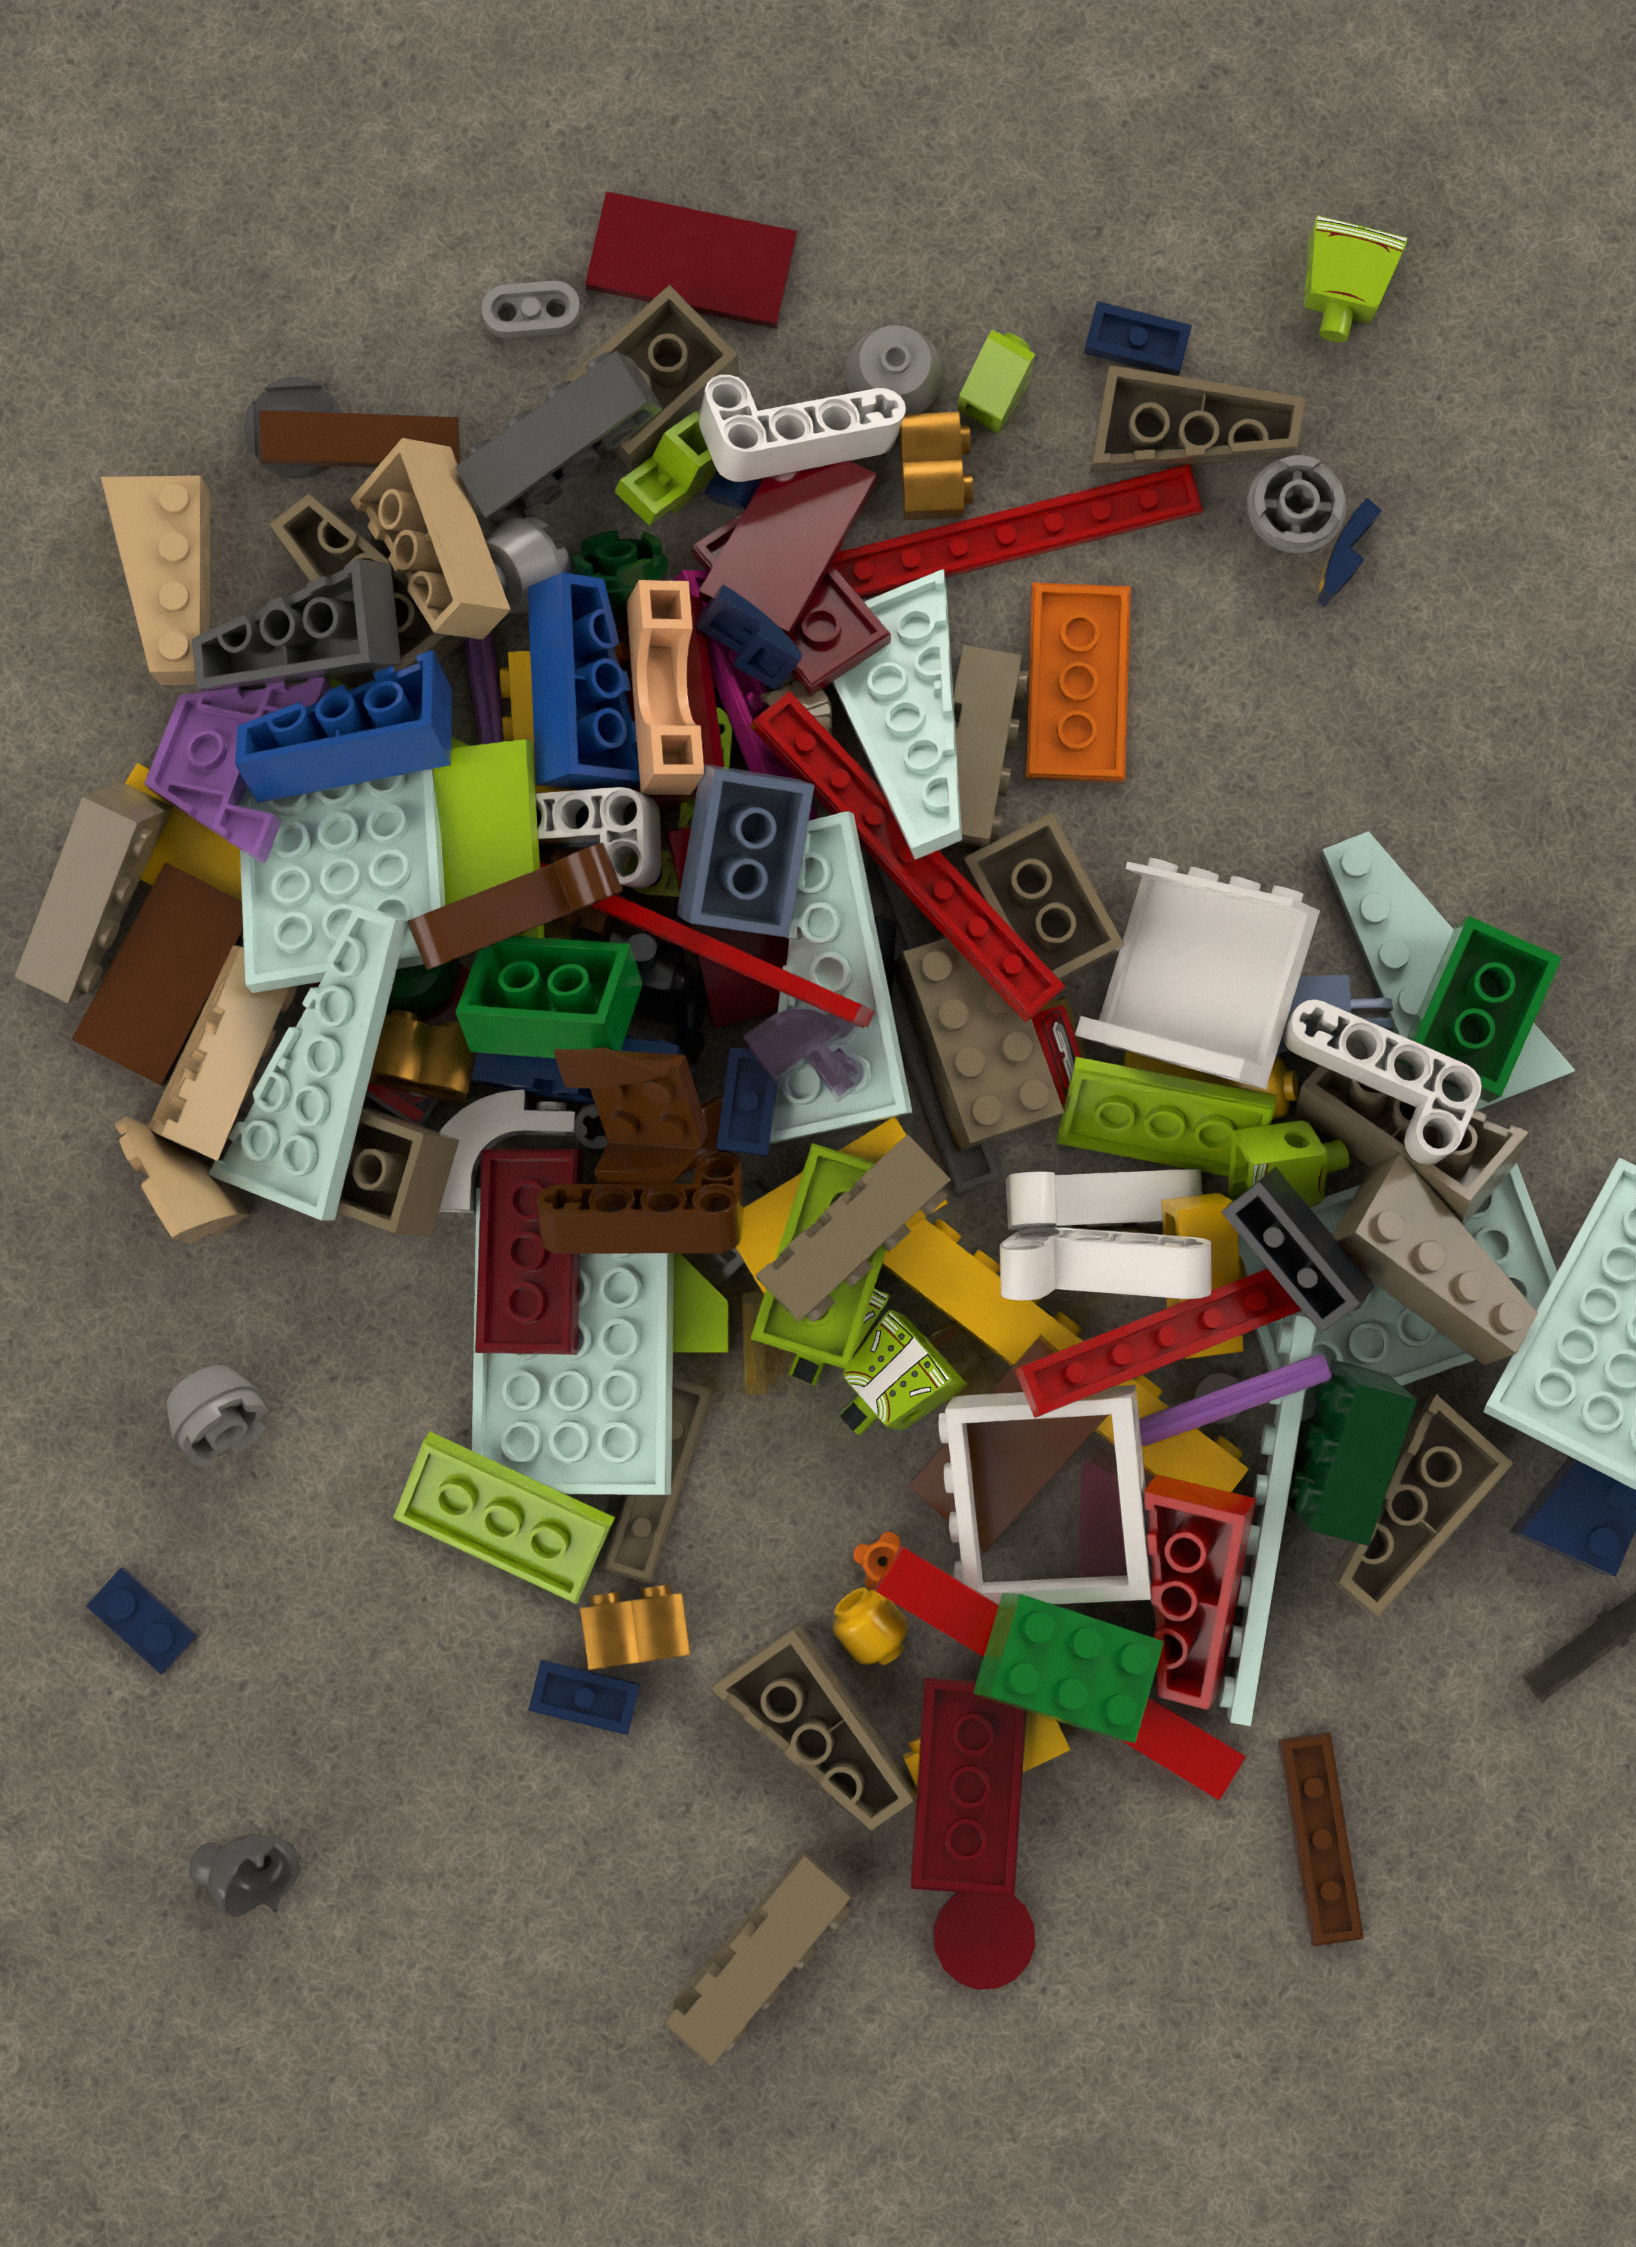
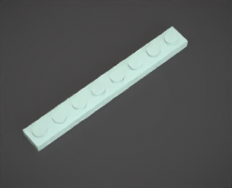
(1264, 1541)

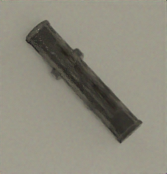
(1584, 1650)

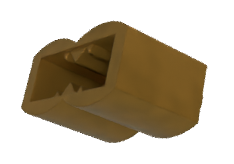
(933, 466)
(423, 1058)
(634, 1629)

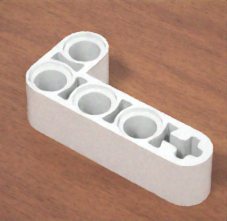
(795, 436)
(607, 826)
(1379, 1072)
(1095, 1198)
(1105, 1262)

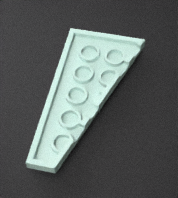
(906, 715)
(1403, 946)
(839, 949)
(315, 1085)

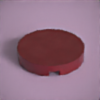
(983, 1939)

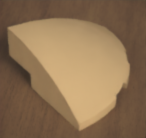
(179, 1184)

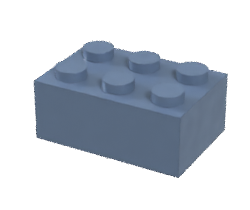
(745, 851)

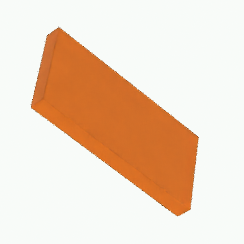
(1078, 682)

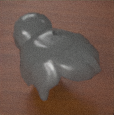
(246, 1872)

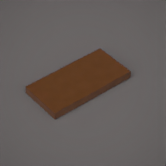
(162, 975)
(1007, 1458)

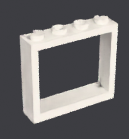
(1123, 1405)

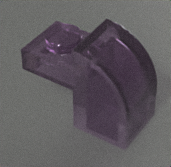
(798, 1037)

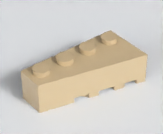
(434, 538)
(219, 1061)

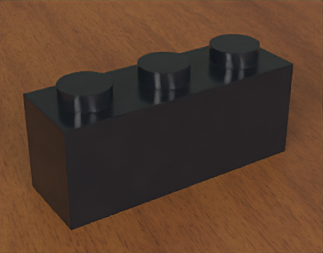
(1298, 1250)

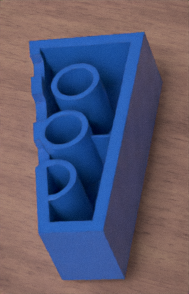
(578, 688)
(352, 735)

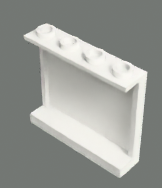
(1205, 973)

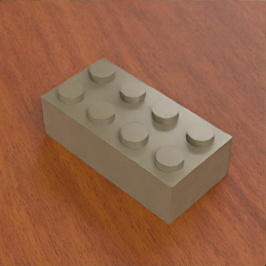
(975, 1047)

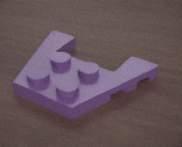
(198, 754)

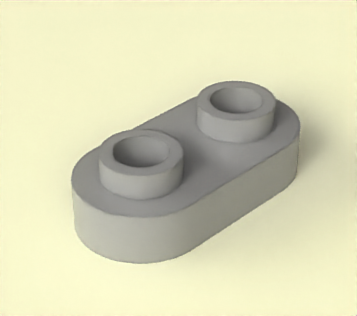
(531, 304)

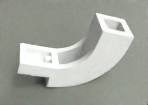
(485, 1125)

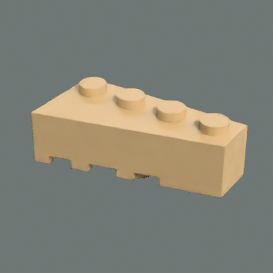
(166, 564)

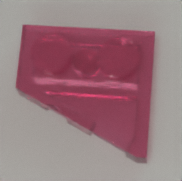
(1101, 1524)

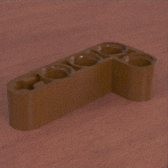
(515, 906)
(648, 1216)

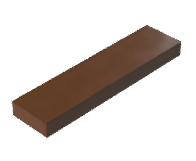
(346, 437)
(1321, 1839)

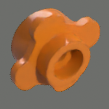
(869, 1554)

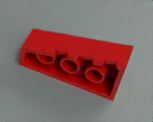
(1197, 1567)

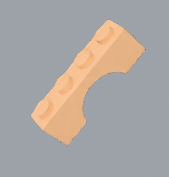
(659, 644)

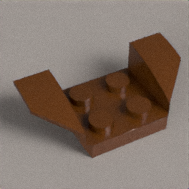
(645, 1111)

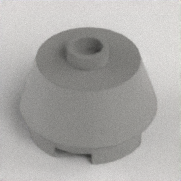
(897, 361)
(1296, 504)
(523, 558)
(214, 1413)

